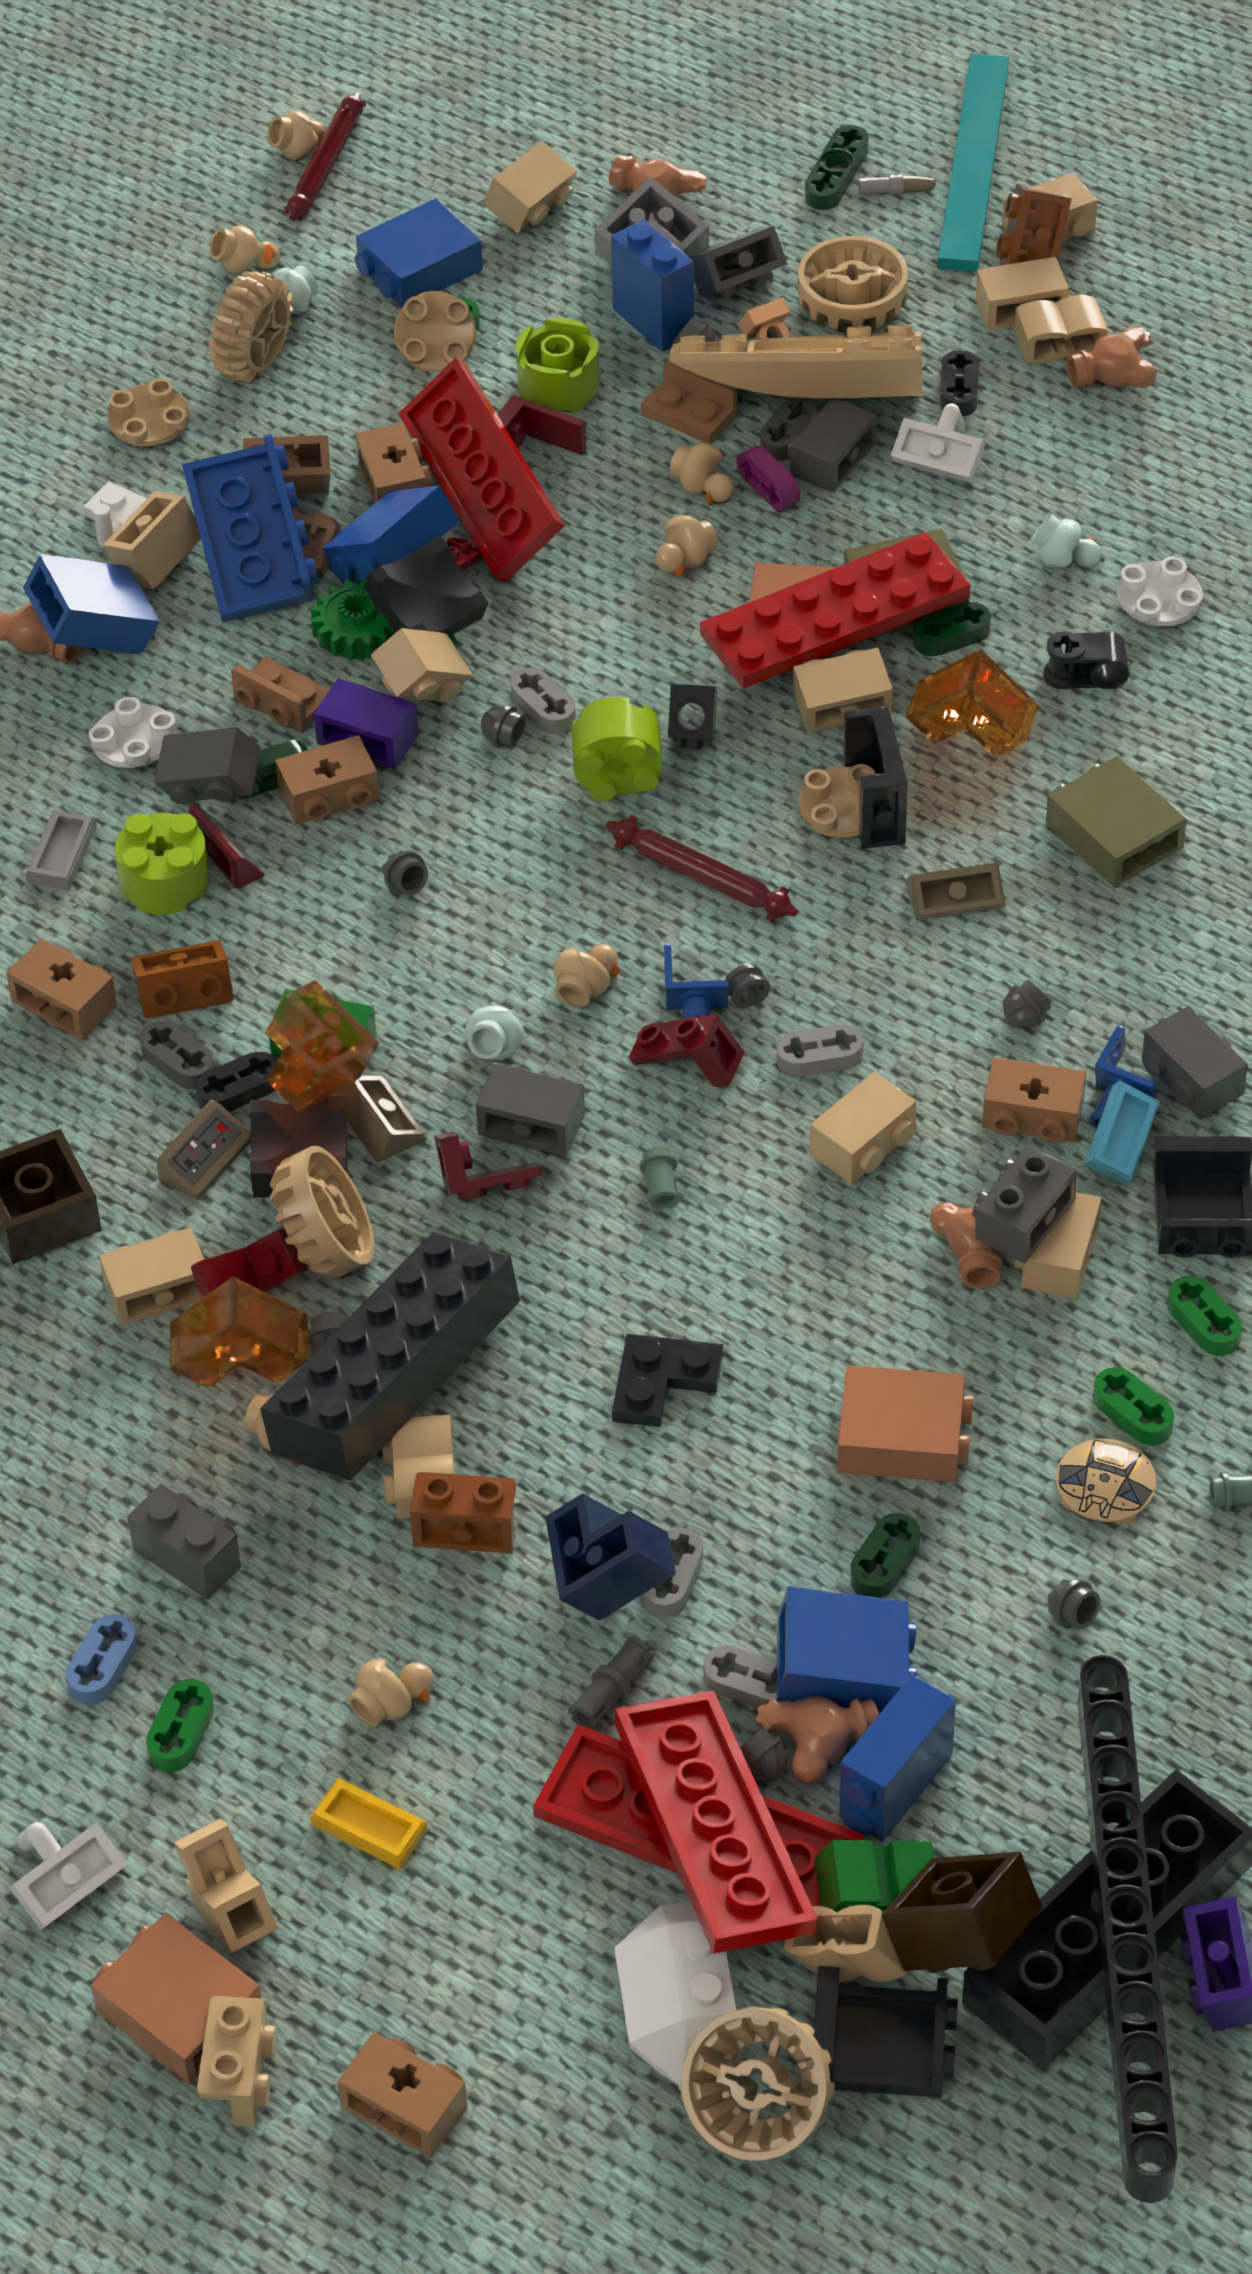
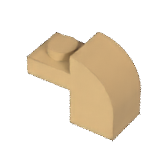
(222, 1887)

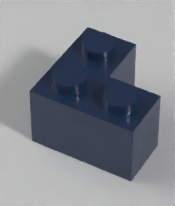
(605, 1556)

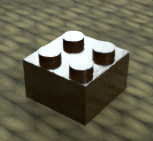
(44, 1197)
(962, 1912)

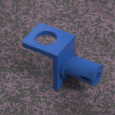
(693, 997)
(1108, 1074)

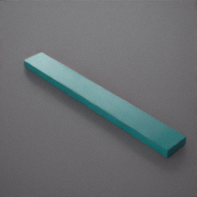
(973, 163)

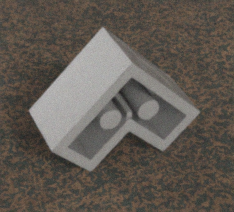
(659, 210)

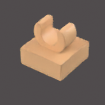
(766, 319)

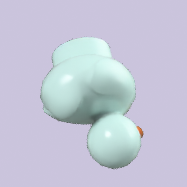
(300, 284)
(1061, 543)
(494, 1033)

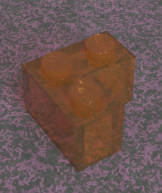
(973, 698)
(320, 1047)
(235, 1329)

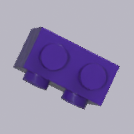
(382, 721)
(1221, 1955)

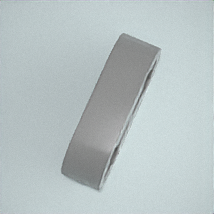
(537, 705)
(819, 1050)
(683, 1579)
(748, 1680)

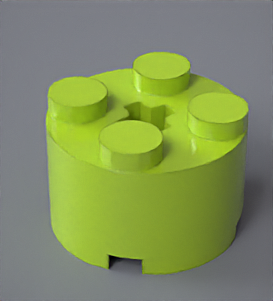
(558, 364)
(616, 748)
(162, 862)

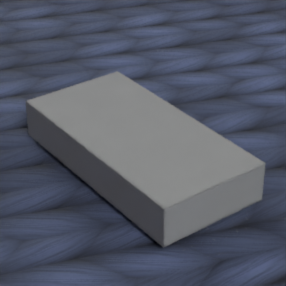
(61, 850)

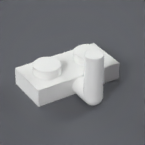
(939, 448)
(110, 509)
(66, 1872)

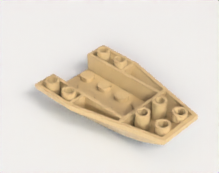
(811, 366)

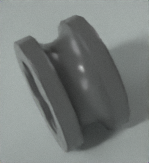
(747, 985)

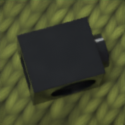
(704, 697)

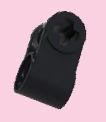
(1089, 658)

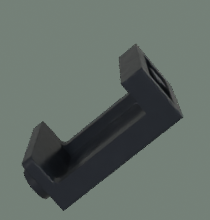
(882, 796)
(1203, 1195)
(885, 2036)

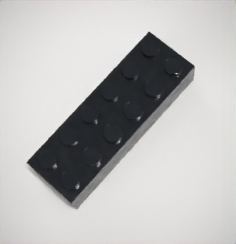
(390, 1356)
(1053, 1973)

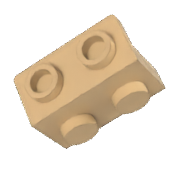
(234, 2056)

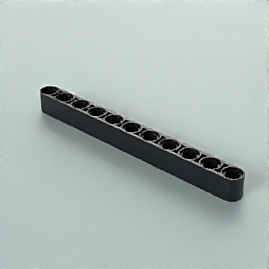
(1126, 1942)

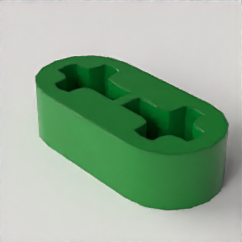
(1210, 1311)
(1129, 1409)
(189, 1729)

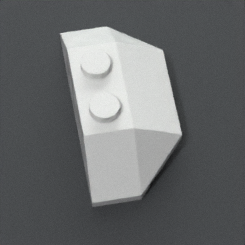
(671, 1986)

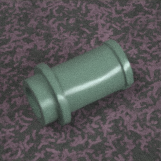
(659, 1168)
(1230, 1491)

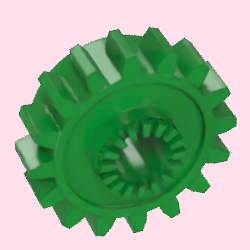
(349, 622)

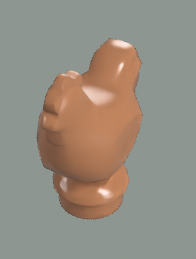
(629, 174)
(1113, 362)
(29, 635)
(978, 1262)
(818, 1730)

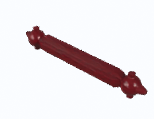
(325, 156)
(702, 868)

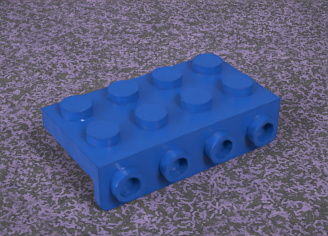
(250, 530)

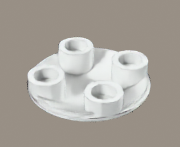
(1159, 592)
(131, 733)

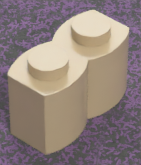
(1058, 329)
(417, 1447)
(851, 1941)

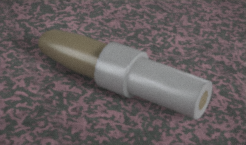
(895, 185)

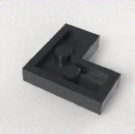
(661, 1363)

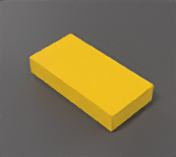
(369, 1823)

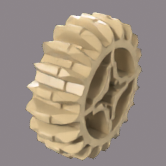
(250, 325)

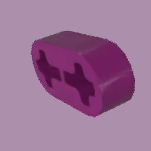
(768, 478)

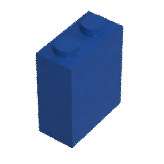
(418, 252)
(651, 283)
(390, 531)
(90, 604)
(842, 1647)
(896, 1758)

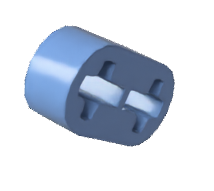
(93, 1654)

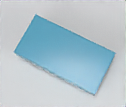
(1122, 1133)

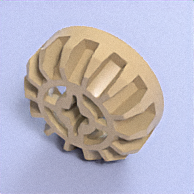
(852, 282)
(322, 1213)
(718, 2082)

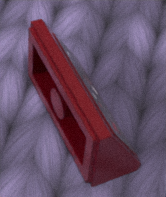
(225, 850)

